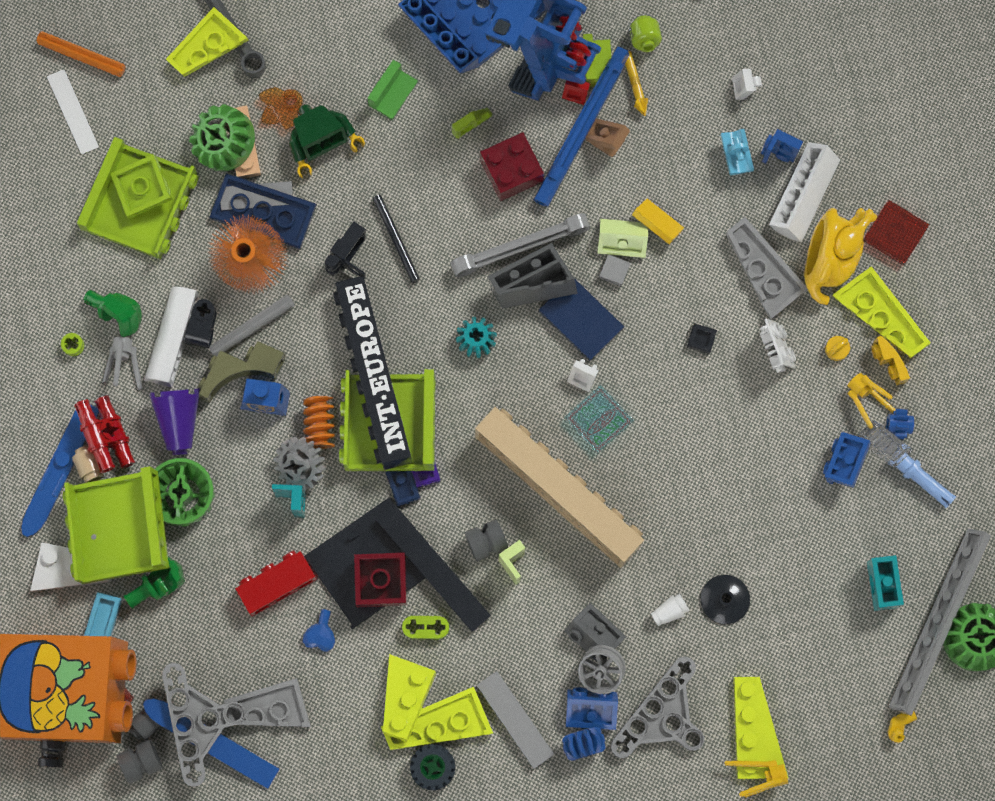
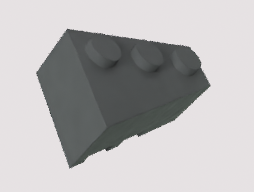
(533, 279)

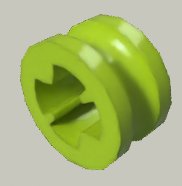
(73, 337)

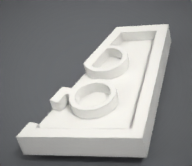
(54, 569)

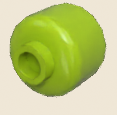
(645, 33)

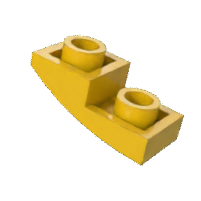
(886, 354)

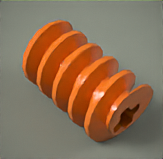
(317, 421)

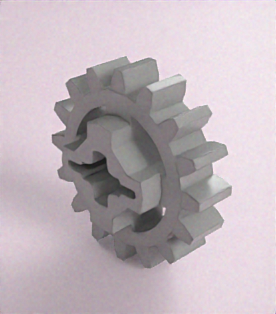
(299, 463)

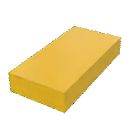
(658, 221)

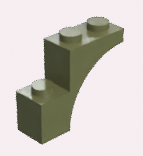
(225, 368)

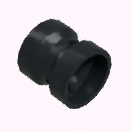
(51, 760)

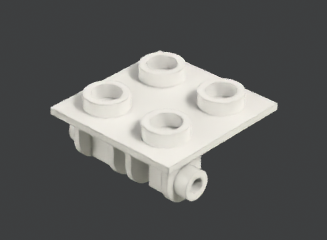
(777, 334)

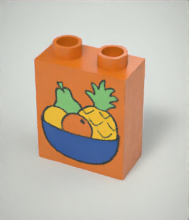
(64, 688)

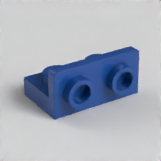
(783, 145)
(846, 459)
(591, 709)

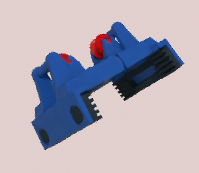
(543, 43)

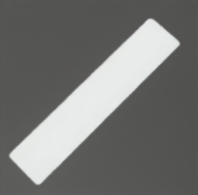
(72, 111)

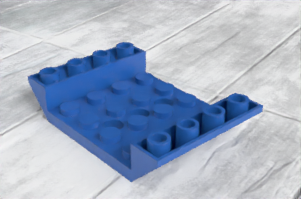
(457, 28)

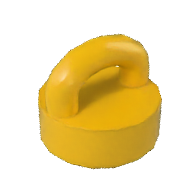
(837, 348)

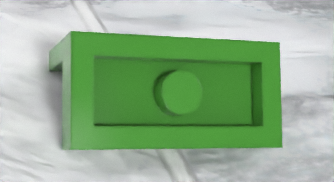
(391, 90)

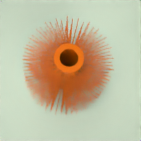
(244, 263)

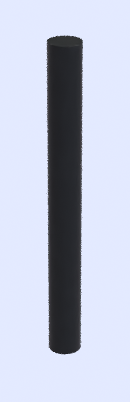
(396, 239)

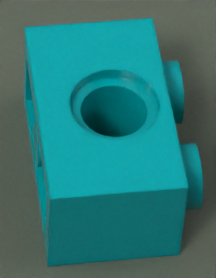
(885, 583)

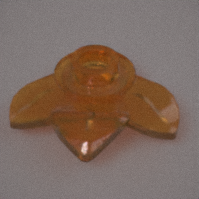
(277, 107)

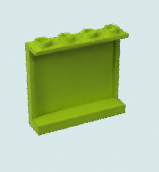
(148, 231)
(417, 410)
(127, 526)

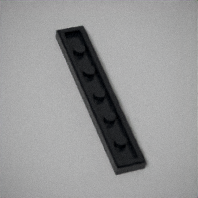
(433, 567)

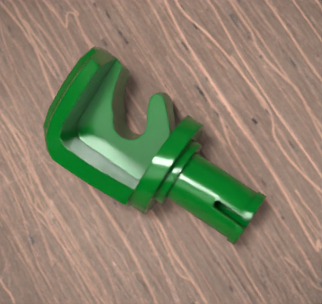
(119, 307)
(157, 584)

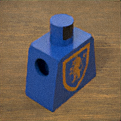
(265, 397)

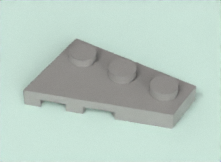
(272, 706)

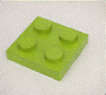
(141, 186)

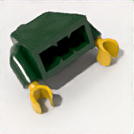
(318, 133)

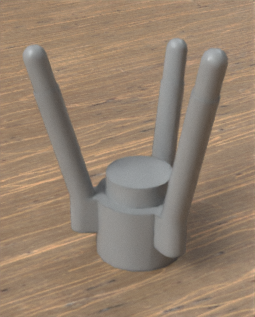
(121, 350)

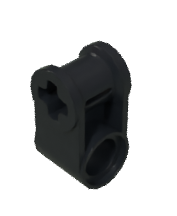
(200, 328)

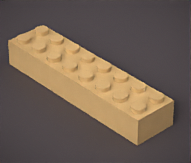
(558, 487)

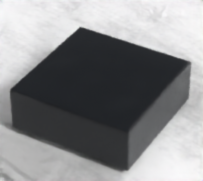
(701, 338)

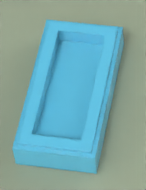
(103, 615)

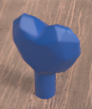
(320, 634)

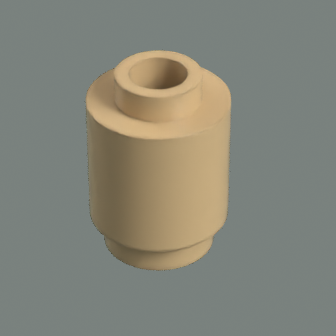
(86, 465)

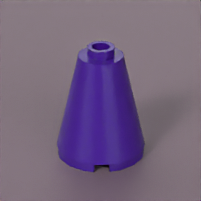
(176, 418)

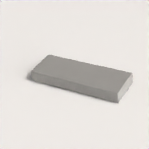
(241, 202)

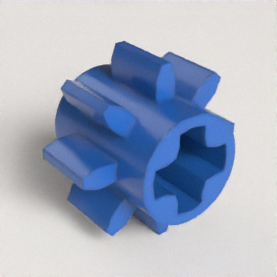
(900, 423)

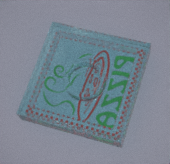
(598, 419)

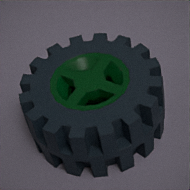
(427, 761)

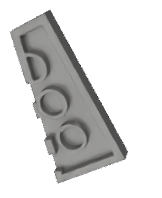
(768, 273)

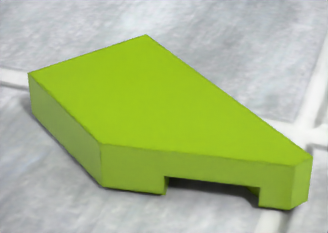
(470, 121)

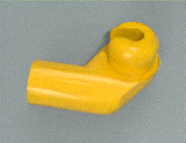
(897, 726)

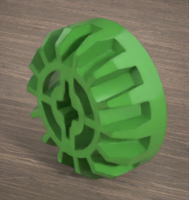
(238, 140)
(182, 470)
(957, 640)

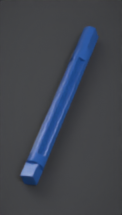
(581, 127)

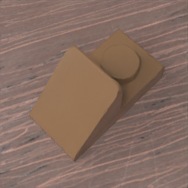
(607, 136)

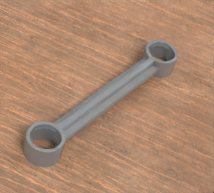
(470, 263)

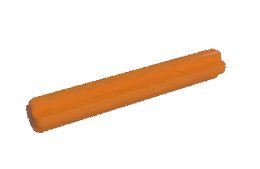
(81, 54)

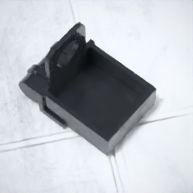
(344, 251)

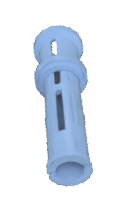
(912, 469)

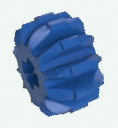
(583, 743)

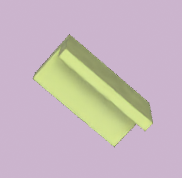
(622, 238)
(509, 556)

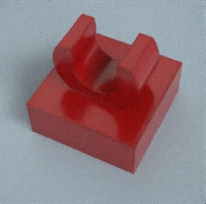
(576, 92)

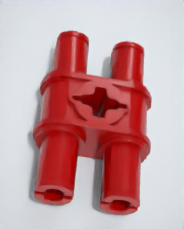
(104, 434)

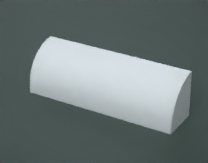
(805, 191)
(171, 337)

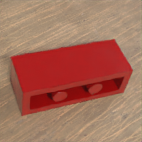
(275, 583)

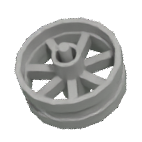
(602, 669)

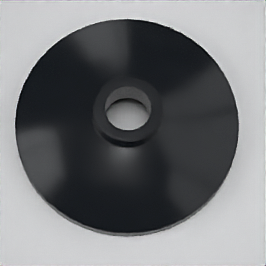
(713, 604)

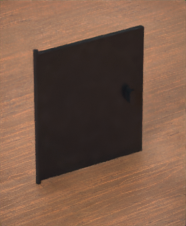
(335, 561)

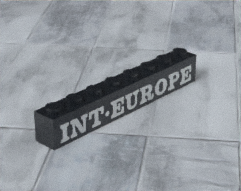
(373, 373)

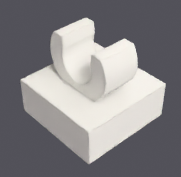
(745, 84)
(582, 375)

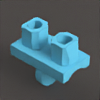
(737, 152)

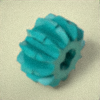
(469, 343)

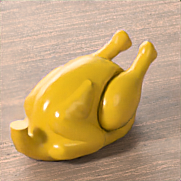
(835, 251)

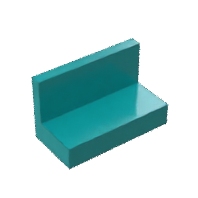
(297, 496)

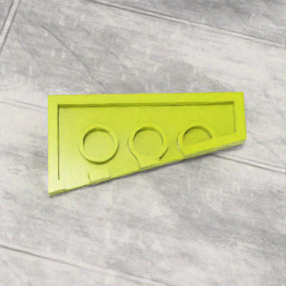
(878, 307)

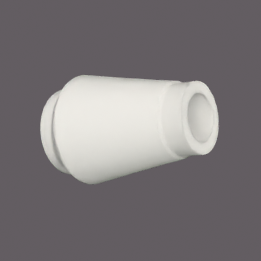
(670, 610)

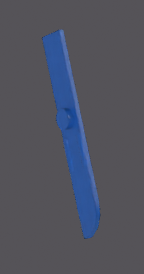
(54, 477)
(222, 749)

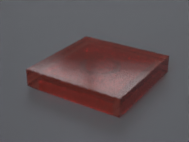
(896, 232)

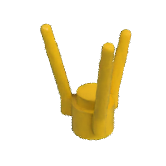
(862, 387)
(774, 776)

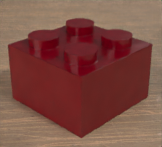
(511, 166)
(380, 580)

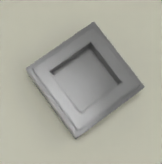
(614, 270)

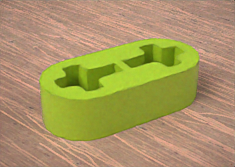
(425, 633)

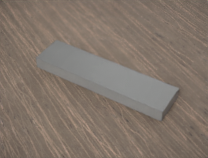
(515, 720)

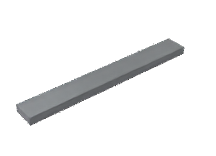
(939, 621)

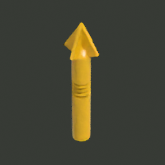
(641, 102)

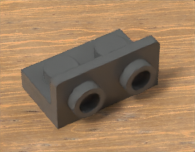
(593, 629)

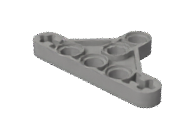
(670, 705)
(198, 734)

